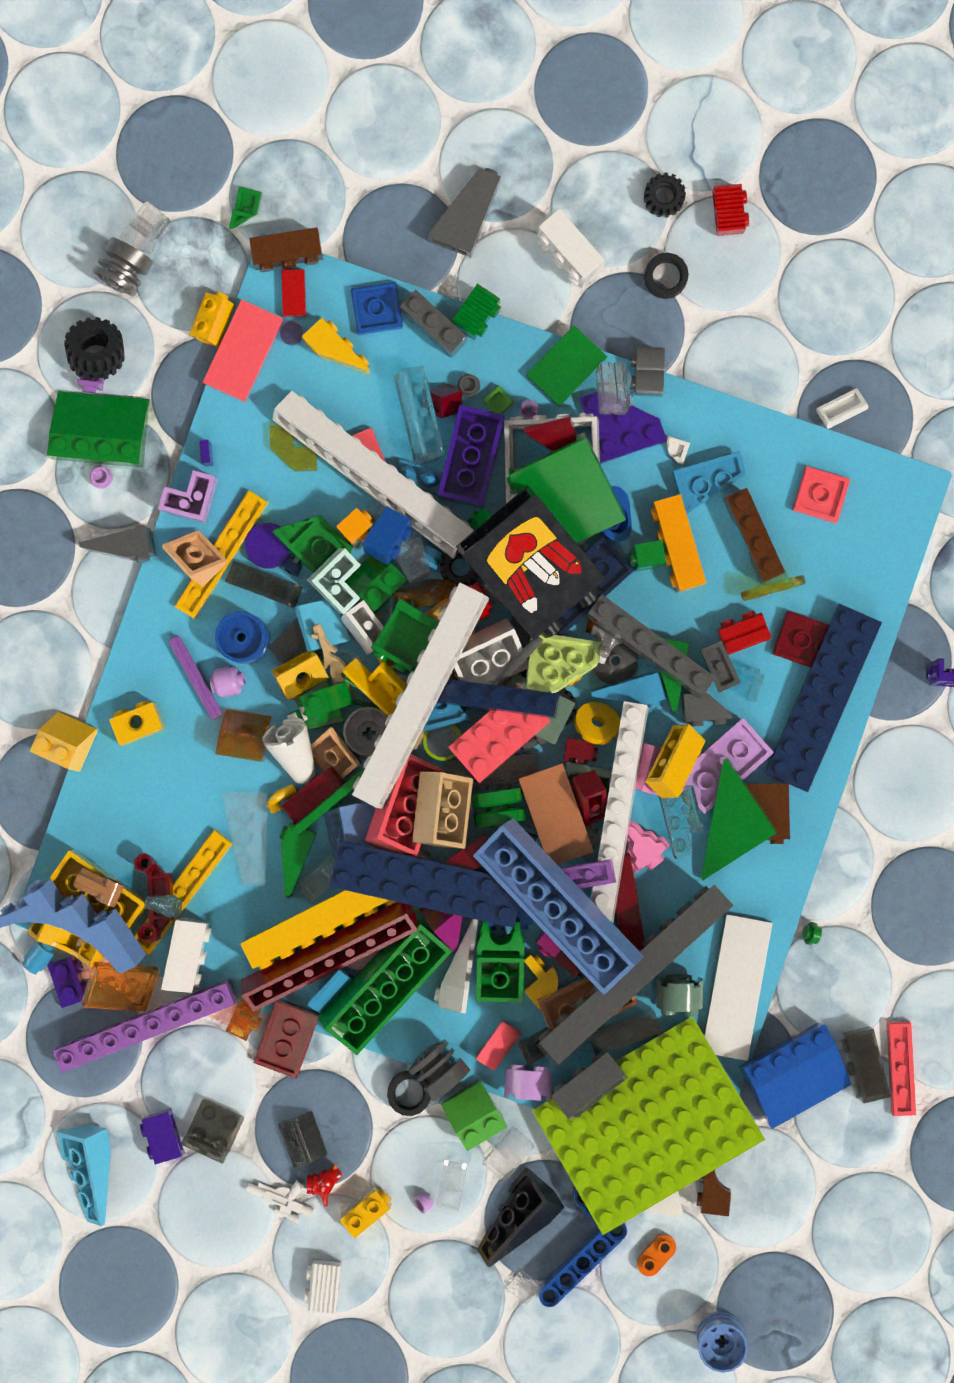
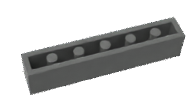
(650, 646)

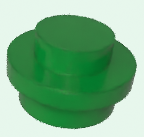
(811, 933)

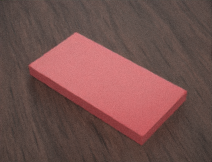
(243, 350)

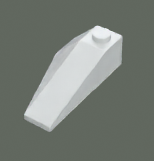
(456, 982)

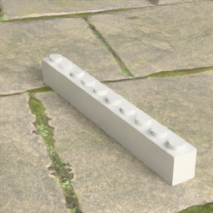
(371, 472)
(420, 695)
(620, 801)

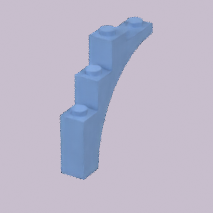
(103, 930)

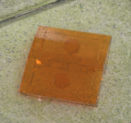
(426, 592)

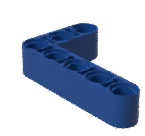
(570, 1266)

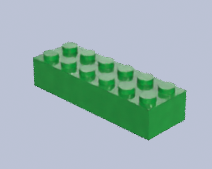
(383, 987)

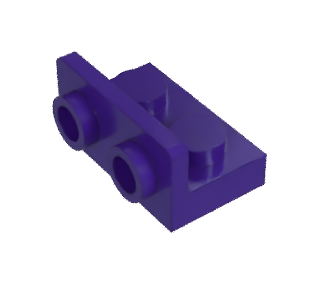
(937, 676)
(68, 980)

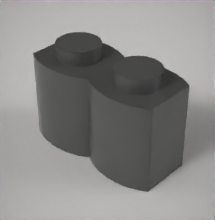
(648, 371)

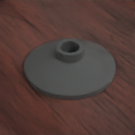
(626, 669)

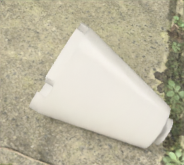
(292, 749)

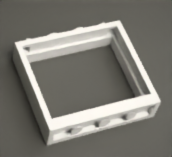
(519, 423)

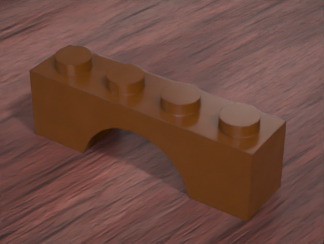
(759, 545)
(714, 1197)

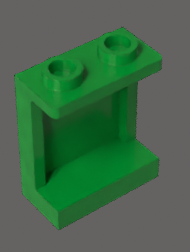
(404, 637)

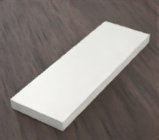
(737, 986)

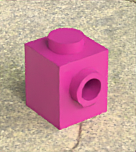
(547, 946)

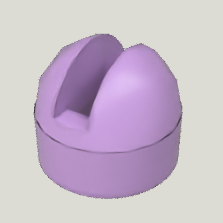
(527, 414)
(423, 1202)

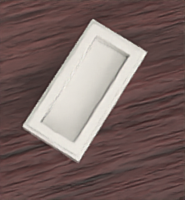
(842, 408)

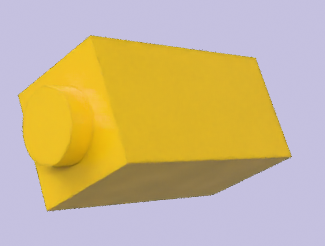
(212, 319)
(366, 1211)

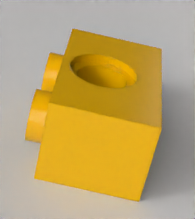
(286, 674)
(151, 722)

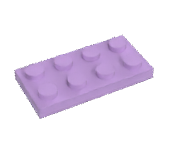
(744, 750)

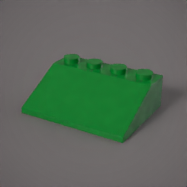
(98, 429)

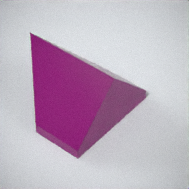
(444, 925)

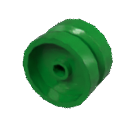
(498, 807)

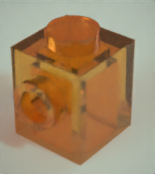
(244, 1021)

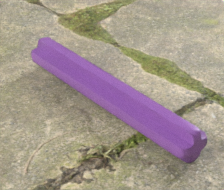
(195, 677)

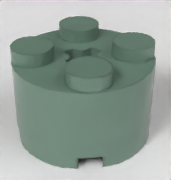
(679, 994)

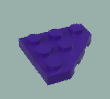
(623, 433)

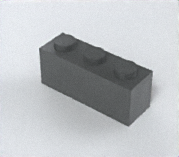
(433, 323)

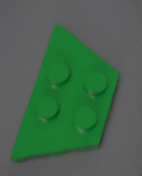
(311, 540)

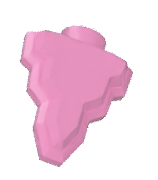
(644, 847)

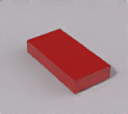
(294, 293)

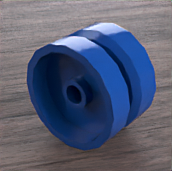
(253, 646)

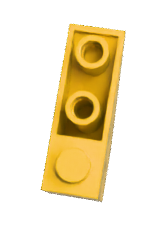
(331, 347)

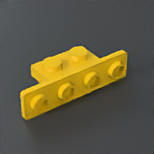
(380, 686)

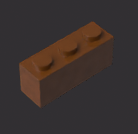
(286, 249)

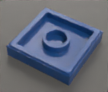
(376, 308)

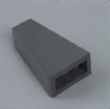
(465, 217)

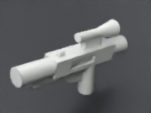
(283, 1197)

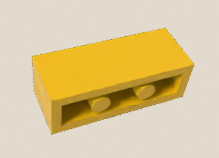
(675, 761)

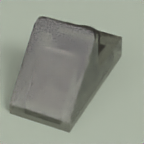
(529, 1049)

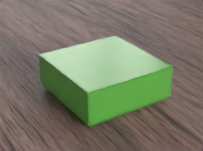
(498, 401)

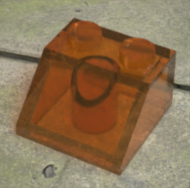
(242, 735)

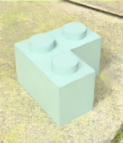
(330, 580)

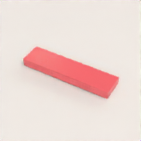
(901, 1068)

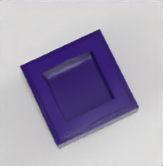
(206, 453)

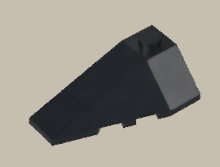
(524, 1214)

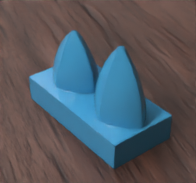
(424, 477)

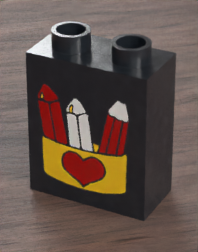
(532, 564)

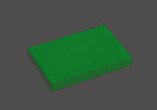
(566, 366)

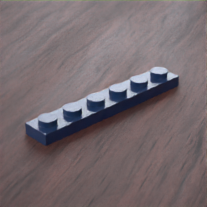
(500, 698)

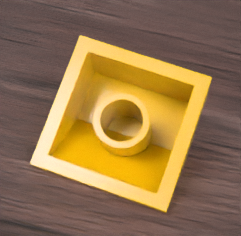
(64, 741)

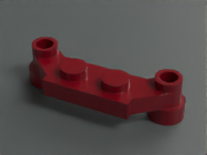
(158, 884)

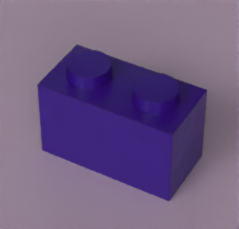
(162, 1136)

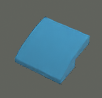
(330, 991)

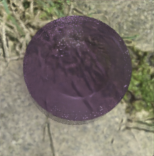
(291, 333)

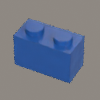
(387, 536)

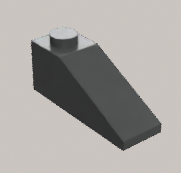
(130, 544)

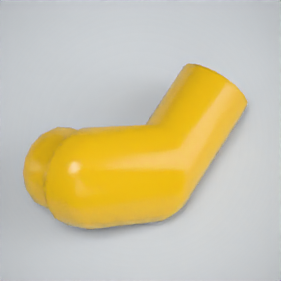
(278, 796)

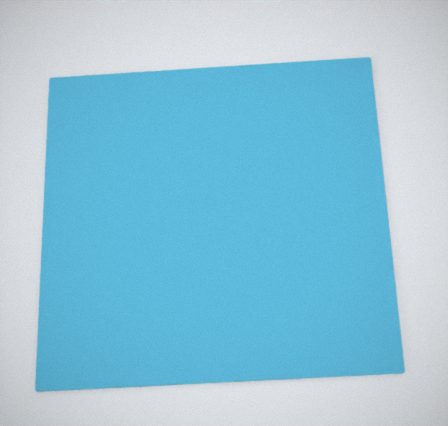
(167, 787)

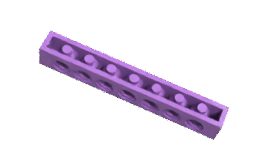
(145, 1025)

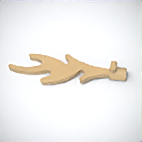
(335, 662)

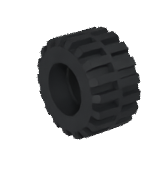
(89, 334)

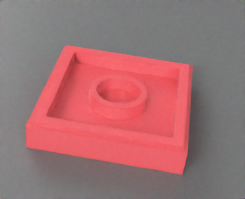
(821, 494)

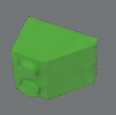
(474, 1115)

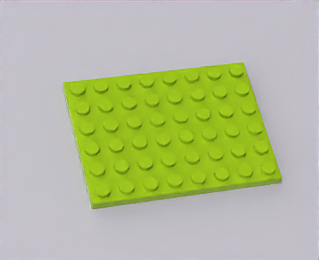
(654, 1130)

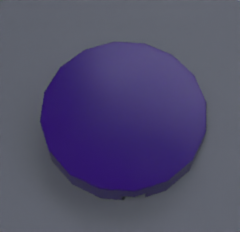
(265, 548)

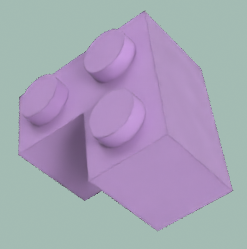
(194, 503)

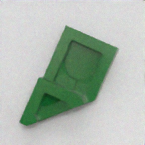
(246, 206)

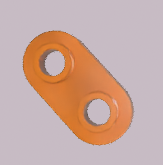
(656, 1255)

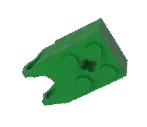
(499, 956)

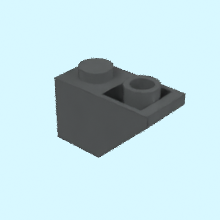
(703, 709)

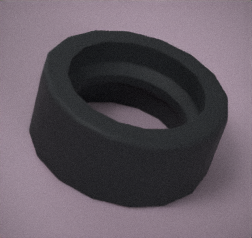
(666, 258)
(395, 1104)

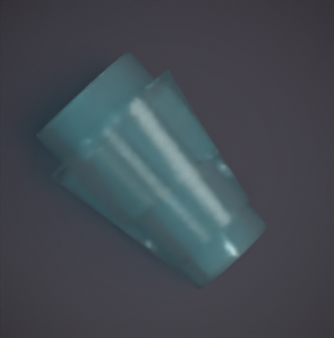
(164, 904)

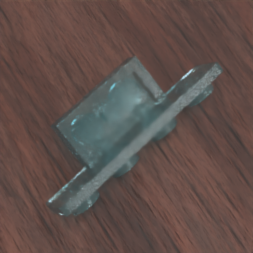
(681, 818)

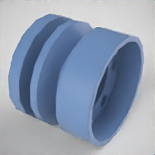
(722, 1355)

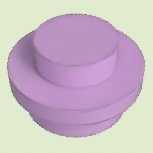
(101, 477)

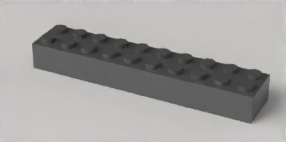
(657, 952)

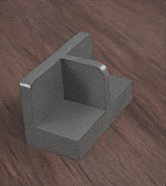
(720, 666)

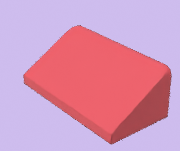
(498, 1045)

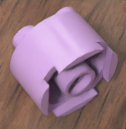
(528, 1083)

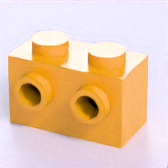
(356, 527)

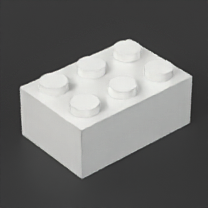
(570, 249)

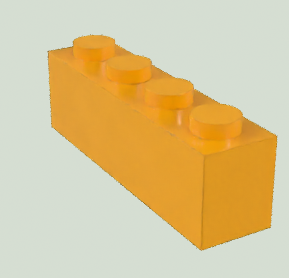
(678, 543)

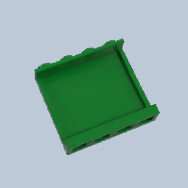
(572, 488)

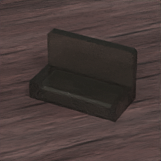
(302, 1139)

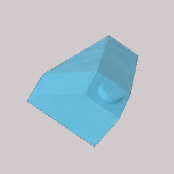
(89, 1160)

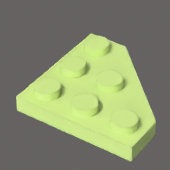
(560, 662)

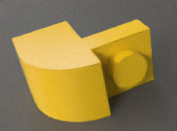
(544, 983)

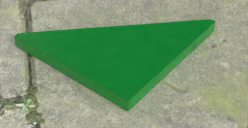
(736, 822)

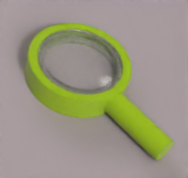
(438, 740)

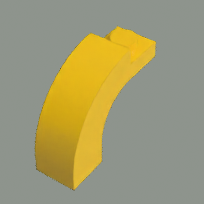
(65, 941)

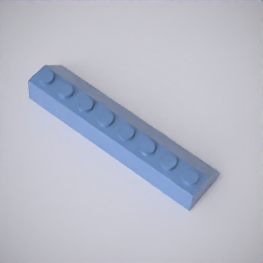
(558, 906)

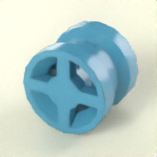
(432, 557)

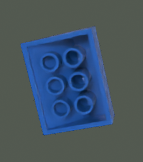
(796, 1074)

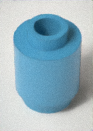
(38, 957)

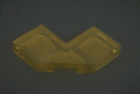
(296, 458)
(780, 586)

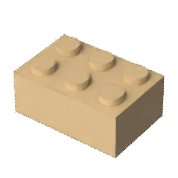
(442, 810)

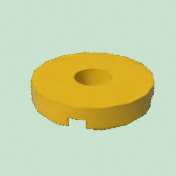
(601, 713)

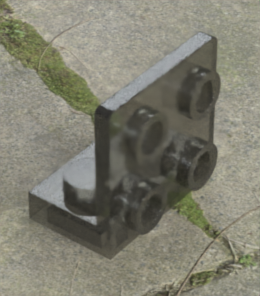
(213, 1130)

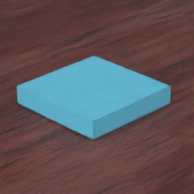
(328, 617)

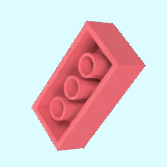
(495, 740)
(394, 824)

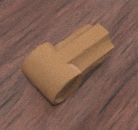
(104, 889)

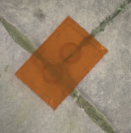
(121, 991)

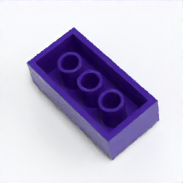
(471, 456)

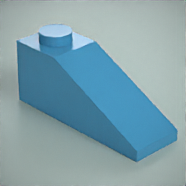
(640, 689)

